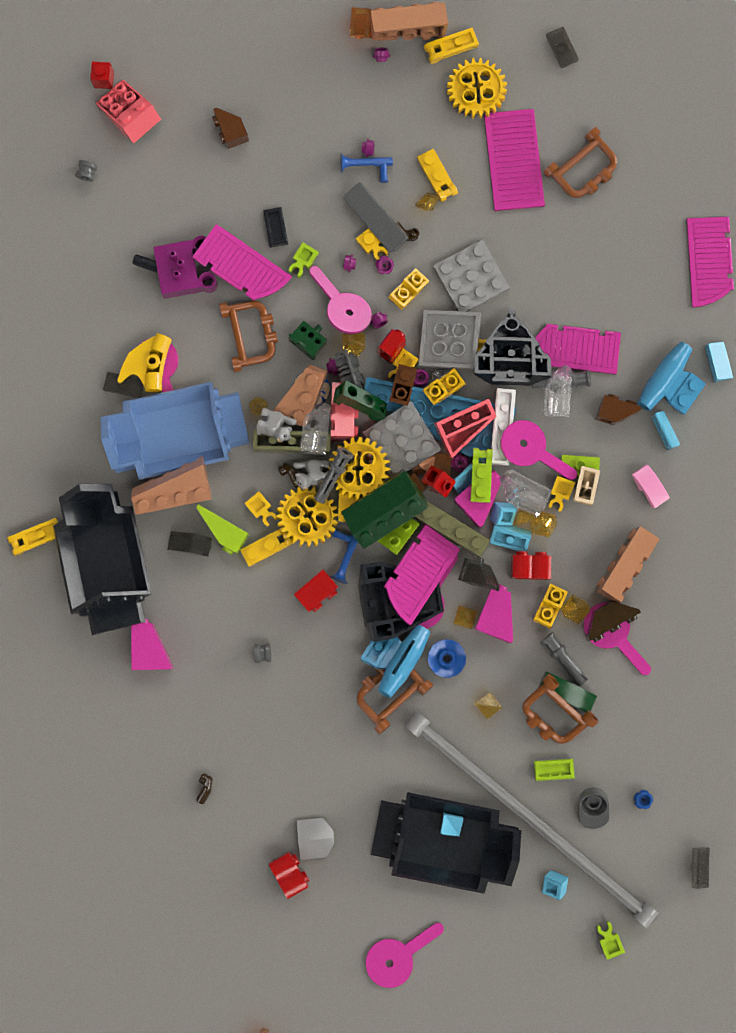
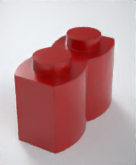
(392, 345)
(531, 566)
(288, 874)

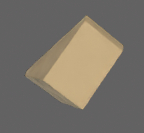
(586, 486)

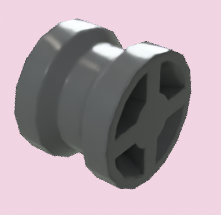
(86, 171)
(262, 653)

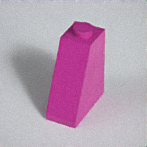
(478, 511)
(497, 615)
(148, 649)

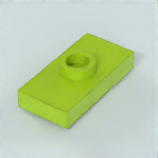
(578, 461)
(554, 769)

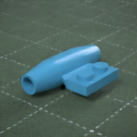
(672, 382)
(396, 657)

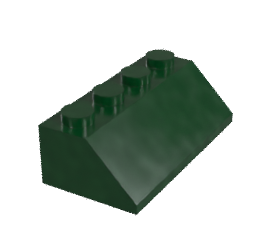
(384, 509)

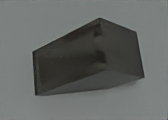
(189, 543)
(478, 574)

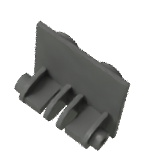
(351, 363)

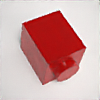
(102, 75)

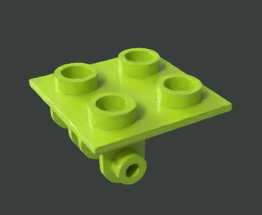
(398, 538)

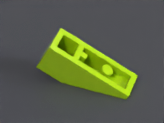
(226, 533)

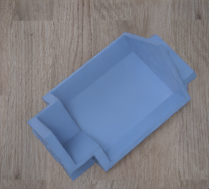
(173, 429)

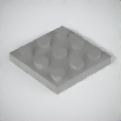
(471, 277)
(449, 339)
(404, 439)

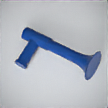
(383, 162)
(339, 576)

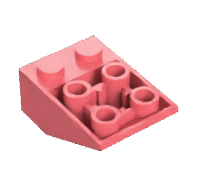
(128, 111)

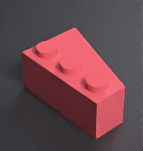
(342, 420)
(463, 426)

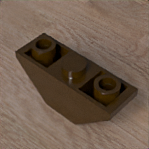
(609, 619)

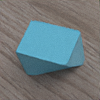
(503, 514)
(451, 824)
(555, 885)

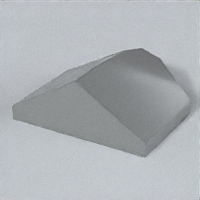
(314, 838)

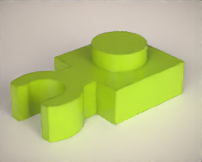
(304, 258)
(611, 942)

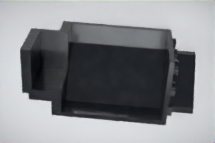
(101, 558)
(417, 850)

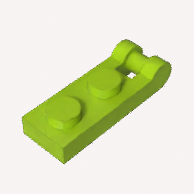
(481, 476)

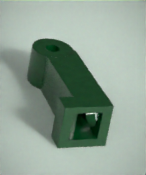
(360, 400)

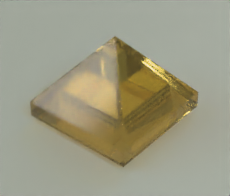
(427, 202)
(522, 517)
(465, 617)

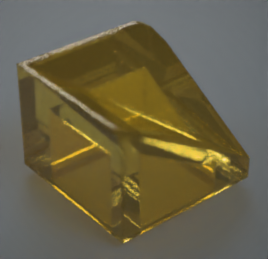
(354, 343)
(544, 524)
(575, 609)
(488, 705)

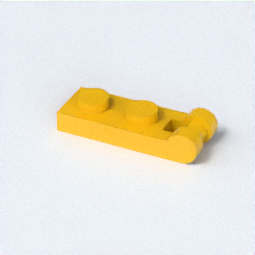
(451, 45)
(437, 174)
(33, 537)
(265, 547)

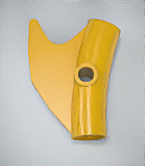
(139, 362)

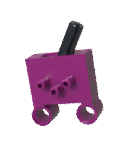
(177, 268)

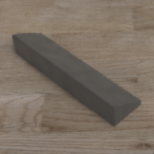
(375, 217)

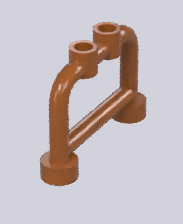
(591, 186)
(267, 320)
(380, 719)
(547, 731)

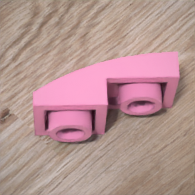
(651, 486)

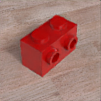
(316, 591)

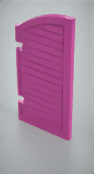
(709, 259)
(240, 264)
(581, 348)
(419, 573)

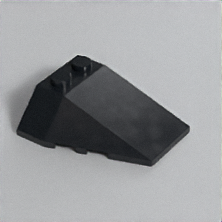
(377, 610)

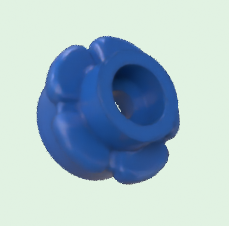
(648, 799)

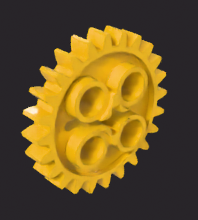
(493, 86)
(376, 468)
(291, 524)

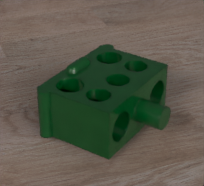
(306, 344)

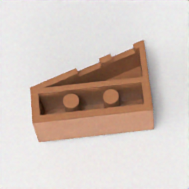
(303, 394)

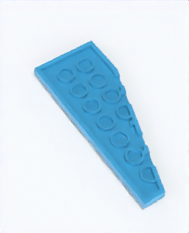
(433, 413)

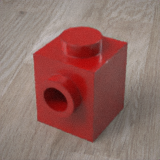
(438, 481)

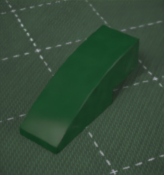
(573, 694)

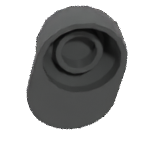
(593, 808)

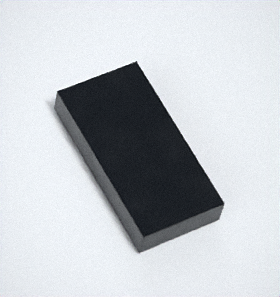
(275, 227)

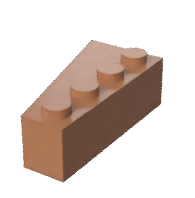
(409, 22)
(173, 489)
(627, 565)

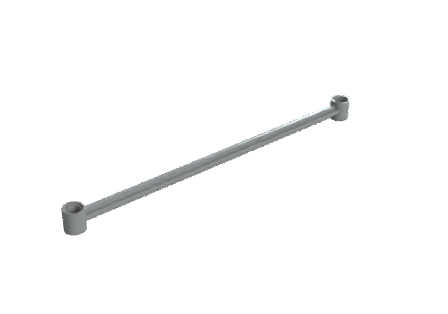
(643, 912)

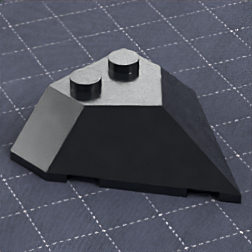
(512, 356)

